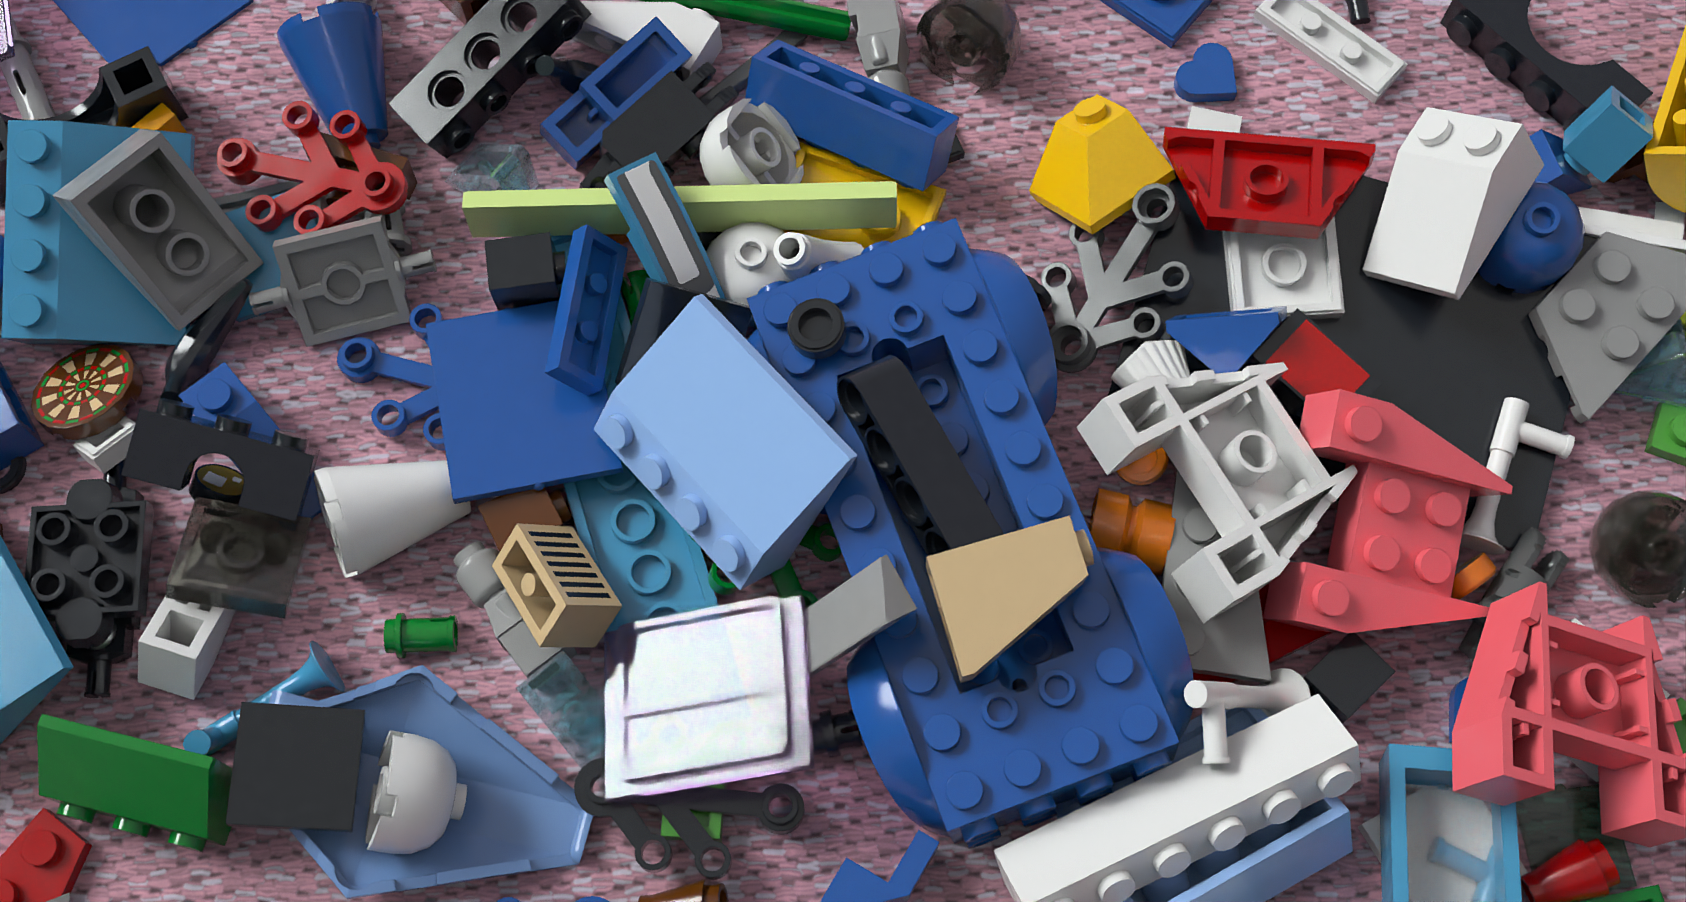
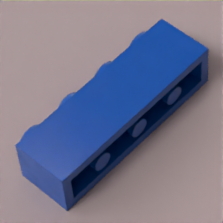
(853, 115)

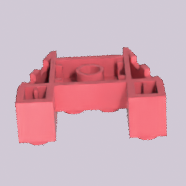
(1392, 525)
(1574, 693)

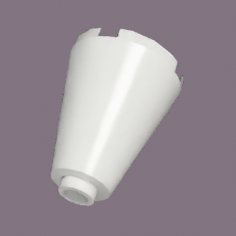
(384, 509)

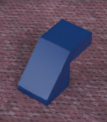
(858, 884)

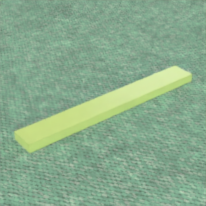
(709, 208)

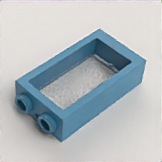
(1439, 840)

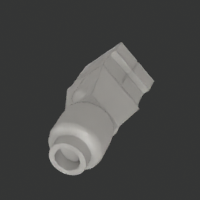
(881, 41)
(487, 591)

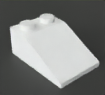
(1450, 200)

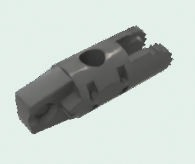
(1515, 576)

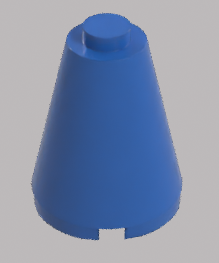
(341, 63)

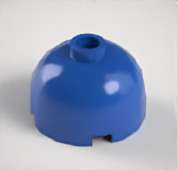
(1537, 242)

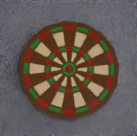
(86, 391)

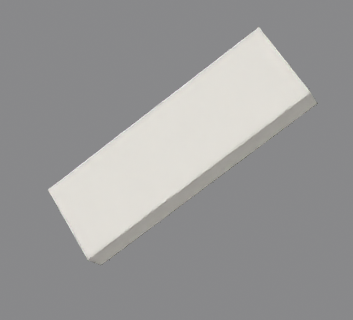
(1333, 44)

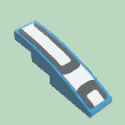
(661, 227)

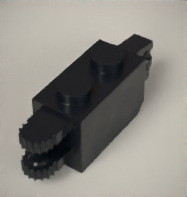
(662, 121)

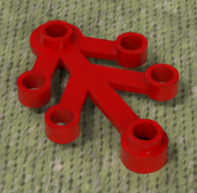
(315, 177)

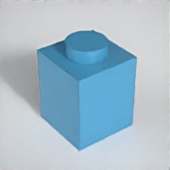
(1606, 135)

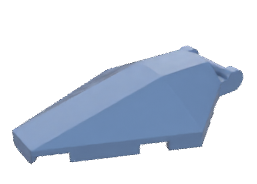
(514, 810)

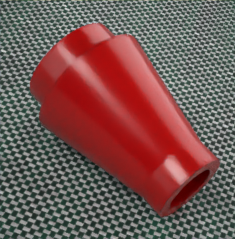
(1573, 874)

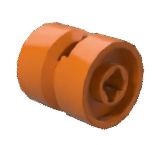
(1138, 529)

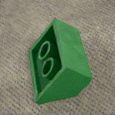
(133, 782)

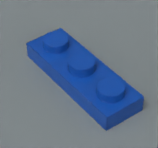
(586, 310)

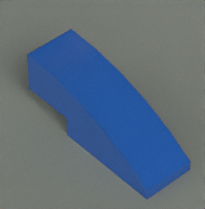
(611, 89)

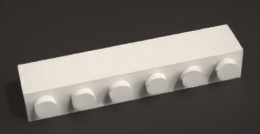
(1185, 811)

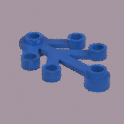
(398, 369)

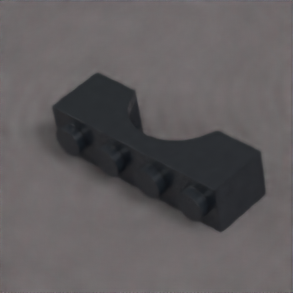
(1504, 40)
(121, 98)

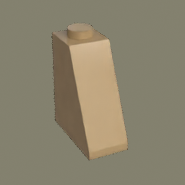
(1004, 587)

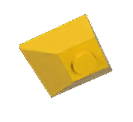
(1097, 164)

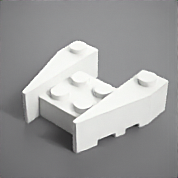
(1239, 462)

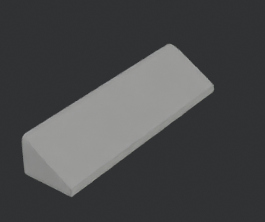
(855, 613)

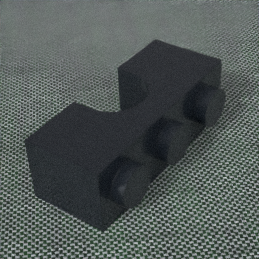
(171, 440)

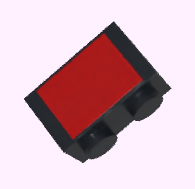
(1313, 364)

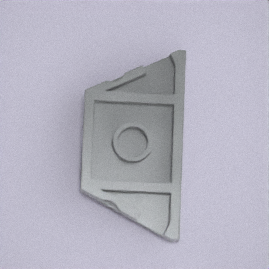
(1609, 315)

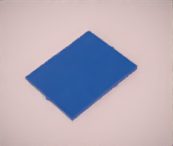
(164, 25)
(506, 418)

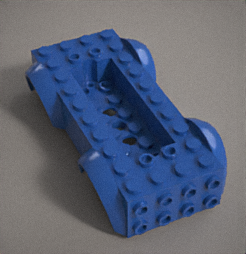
(1093, 682)

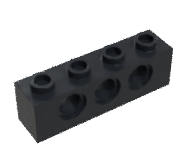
(464, 68)

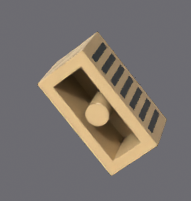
(556, 586)

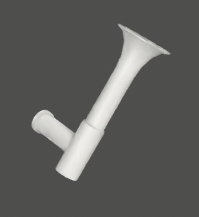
(1510, 430)
(1214, 697)

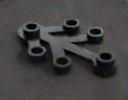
(677, 808)

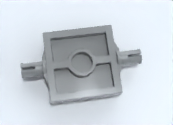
(342, 280)

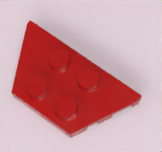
(1265, 179)

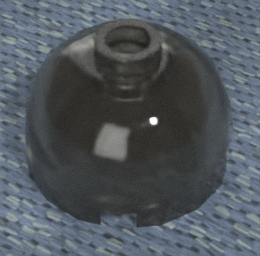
(964, 33)
(1642, 547)

